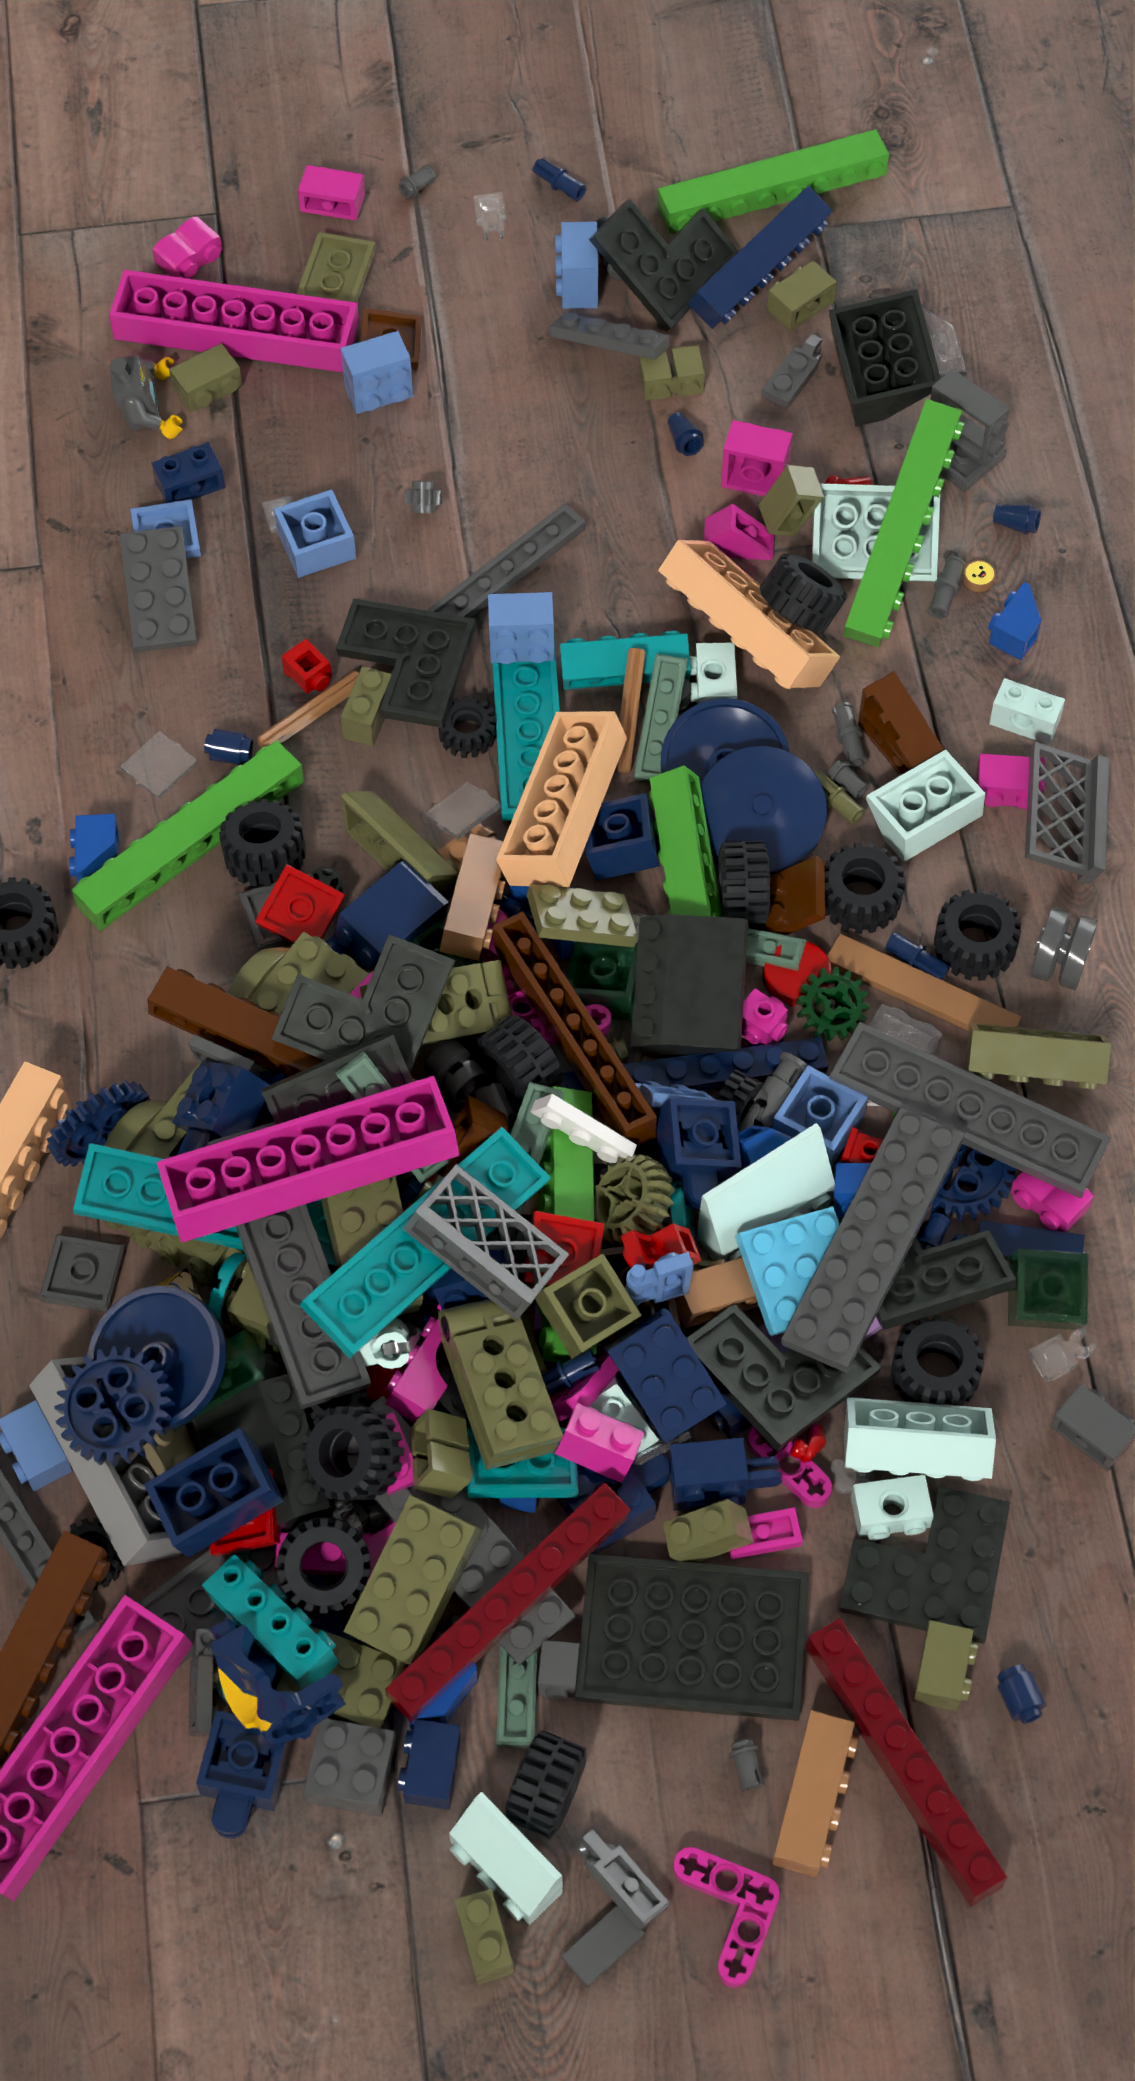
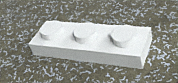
(582, 1128)

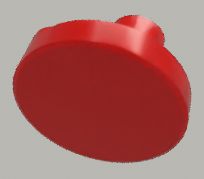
(786, 982)

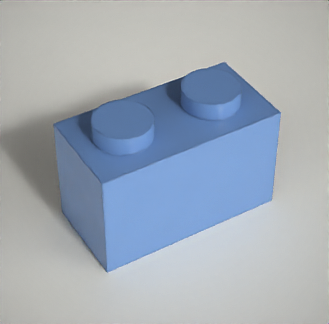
(34, 1446)

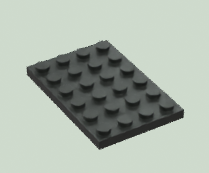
(692, 1637)

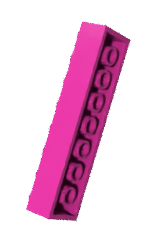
(244, 319)
(308, 1158)
(81, 1734)

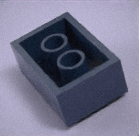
(665, 1375)
(213, 1492)

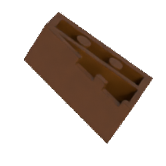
(896, 724)

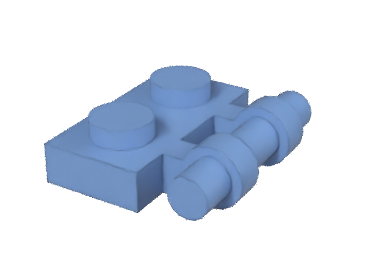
(657, 1094)
(665, 1281)

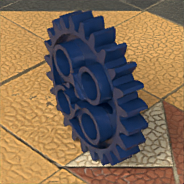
(92, 1121)
(988, 1182)
(86, 1424)

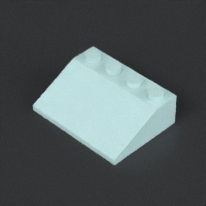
(848, 526)
(772, 1189)

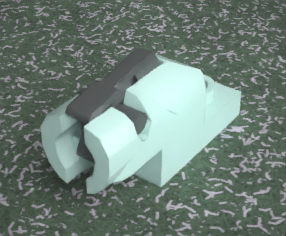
(390, 1346)

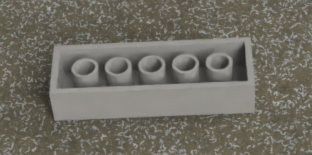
(113, 1491)

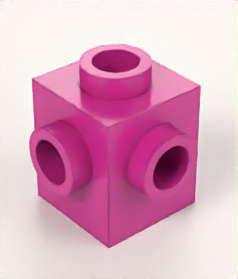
(763, 1019)

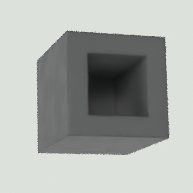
(558, 1670)

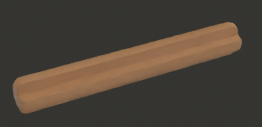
(630, 706)
(309, 711)

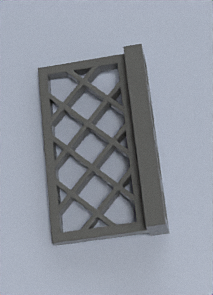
(1090, 820)
(472, 1258)

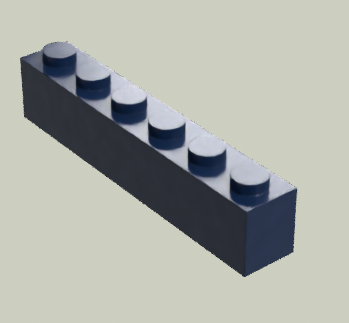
(760, 257)

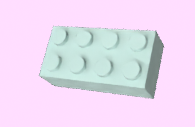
(919, 1438)

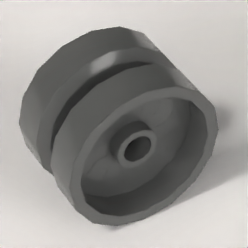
(1063, 948)

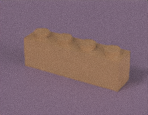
(474, 900)
(714, 1291)
(814, 1794)

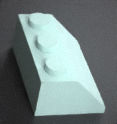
(926, 805)
(505, 1860)

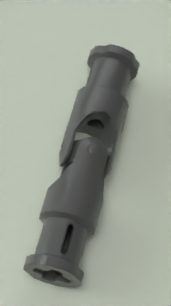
(773, 1093)

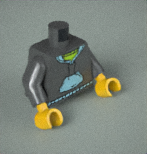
(137, 394)

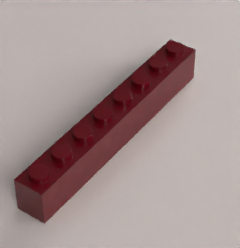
(507, 1603)
(906, 1763)

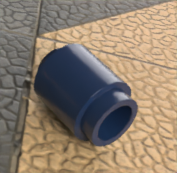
(228, 746)
(1021, 1694)

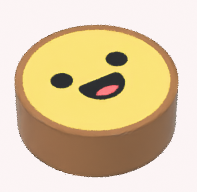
(979, 576)

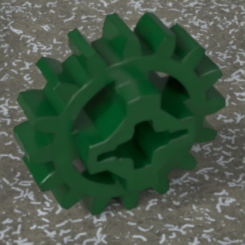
(821, 1001)

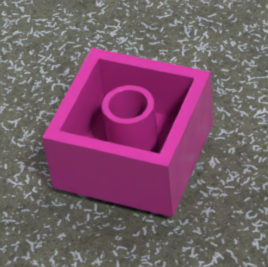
(754, 457)

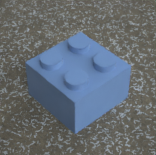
(577, 265)
(377, 372)
(315, 533)
(521, 627)
(821, 1102)

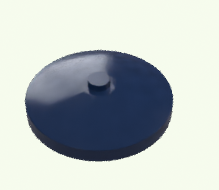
(715, 730)
(765, 798)
(176, 1334)

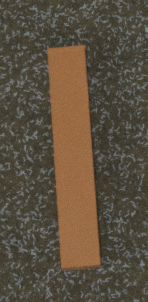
(916, 986)

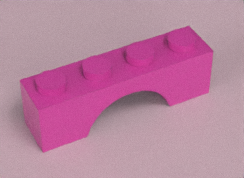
(421, 1382)

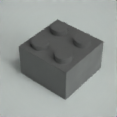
(350, 1767)

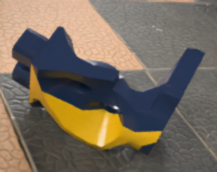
(247, 1682)

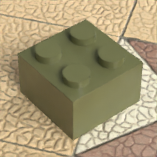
(587, 1306)

